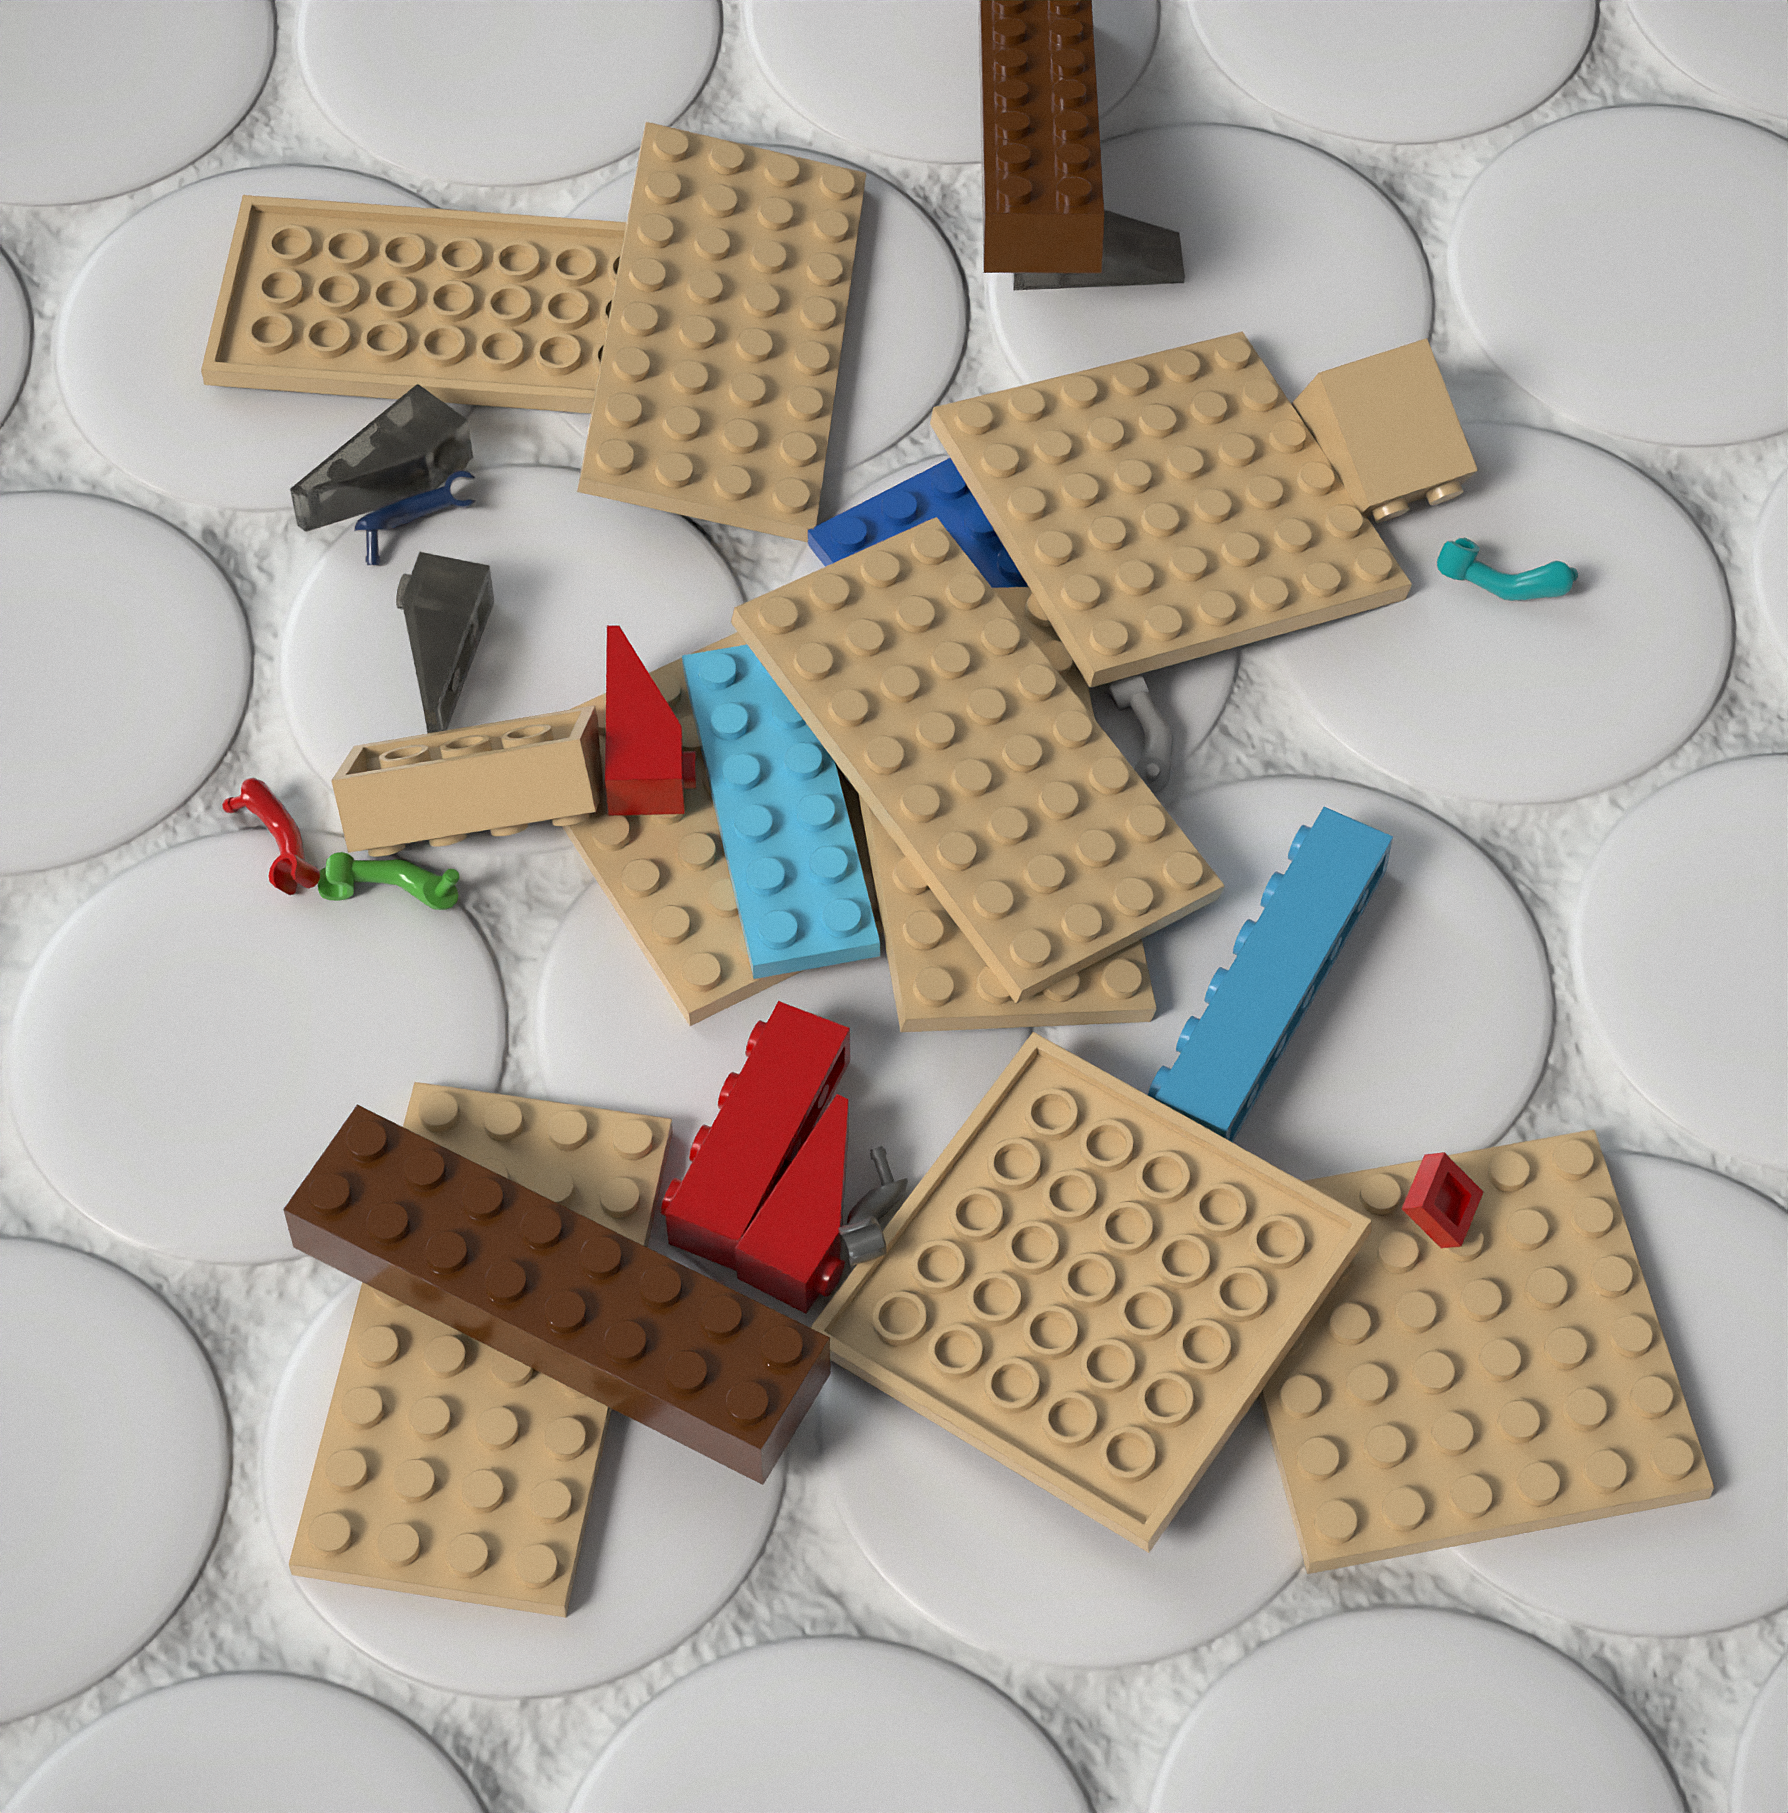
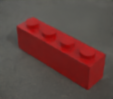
(758, 1131)

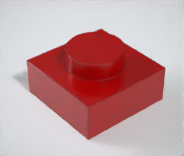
(1442, 1200)

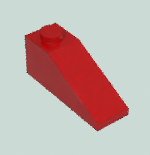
(643, 739)
(795, 1237)

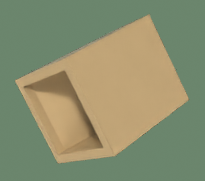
(1389, 430)

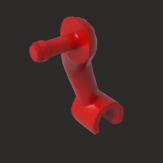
(291, 865)

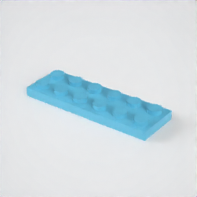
(778, 820)

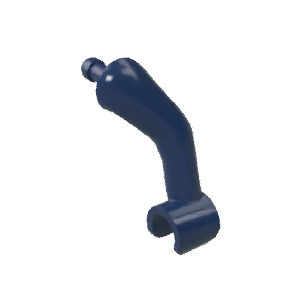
(406, 511)

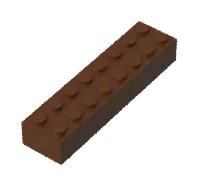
(1040, 137)
(560, 1293)

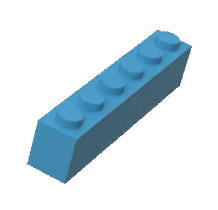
(1275, 973)

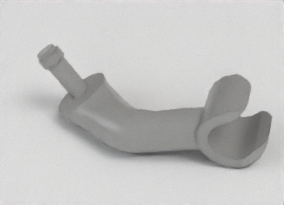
(1155, 757)

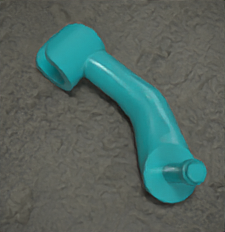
(1459, 562)

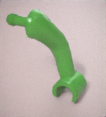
(431, 889)

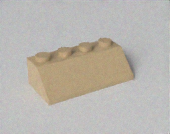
(470, 781)

